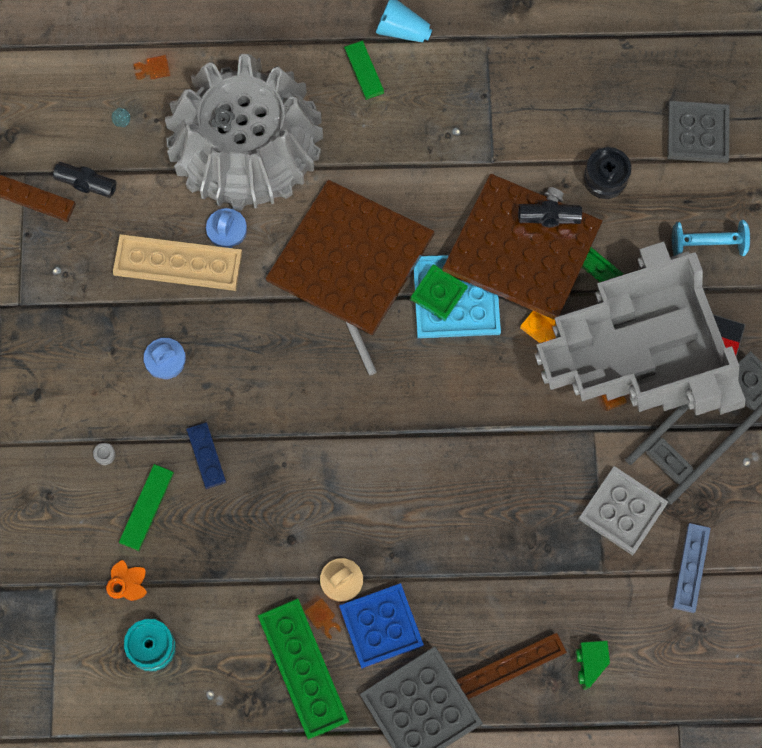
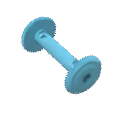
(698, 239)

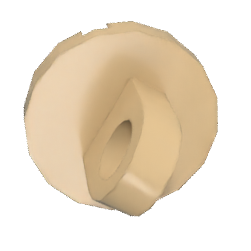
(341, 580)

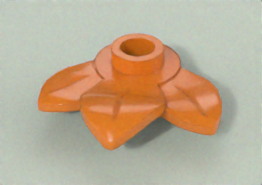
(129, 579)

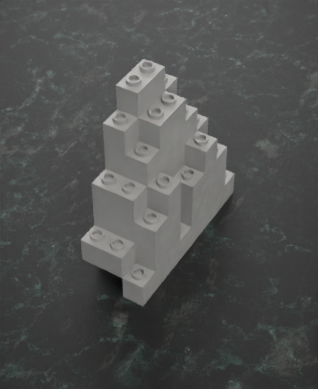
(647, 340)

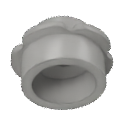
(554, 194)

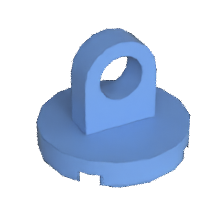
(226, 228)
(164, 358)

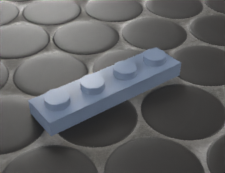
(691, 568)

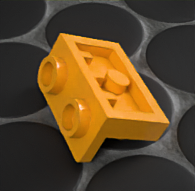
(539, 327)

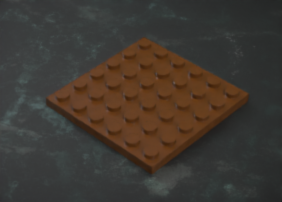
(350, 257)
(520, 259)

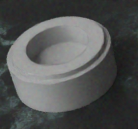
(104, 453)

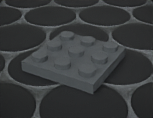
(698, 131)

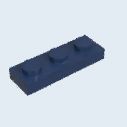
(206, 455)

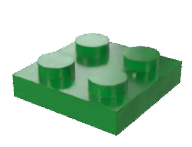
(439, 292)

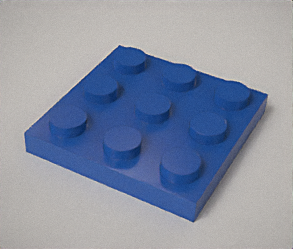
(381, 626)

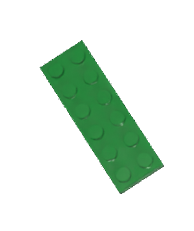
(303, 669)

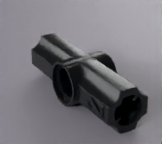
(84, 179)
(549, 213)

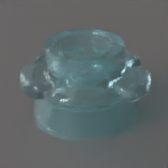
(121, 117)

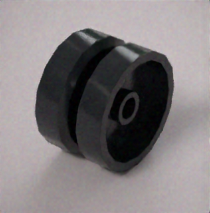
(607, 173)

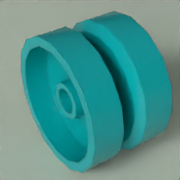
(142, 634)

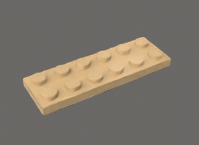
(177, 262)

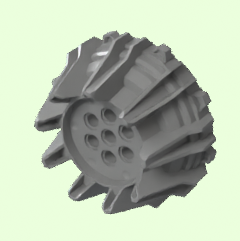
(263, 164)

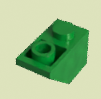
(593, 661)

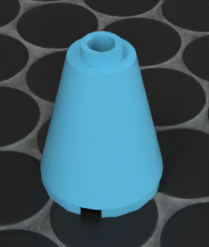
(403, 23)

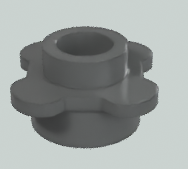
(220, 113)

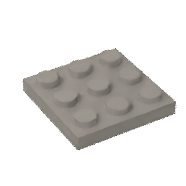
(623, 510)

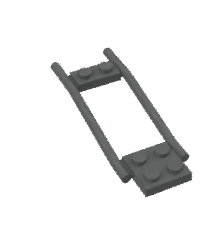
(672, 462)

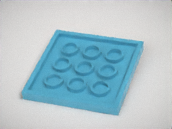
(473, 316)

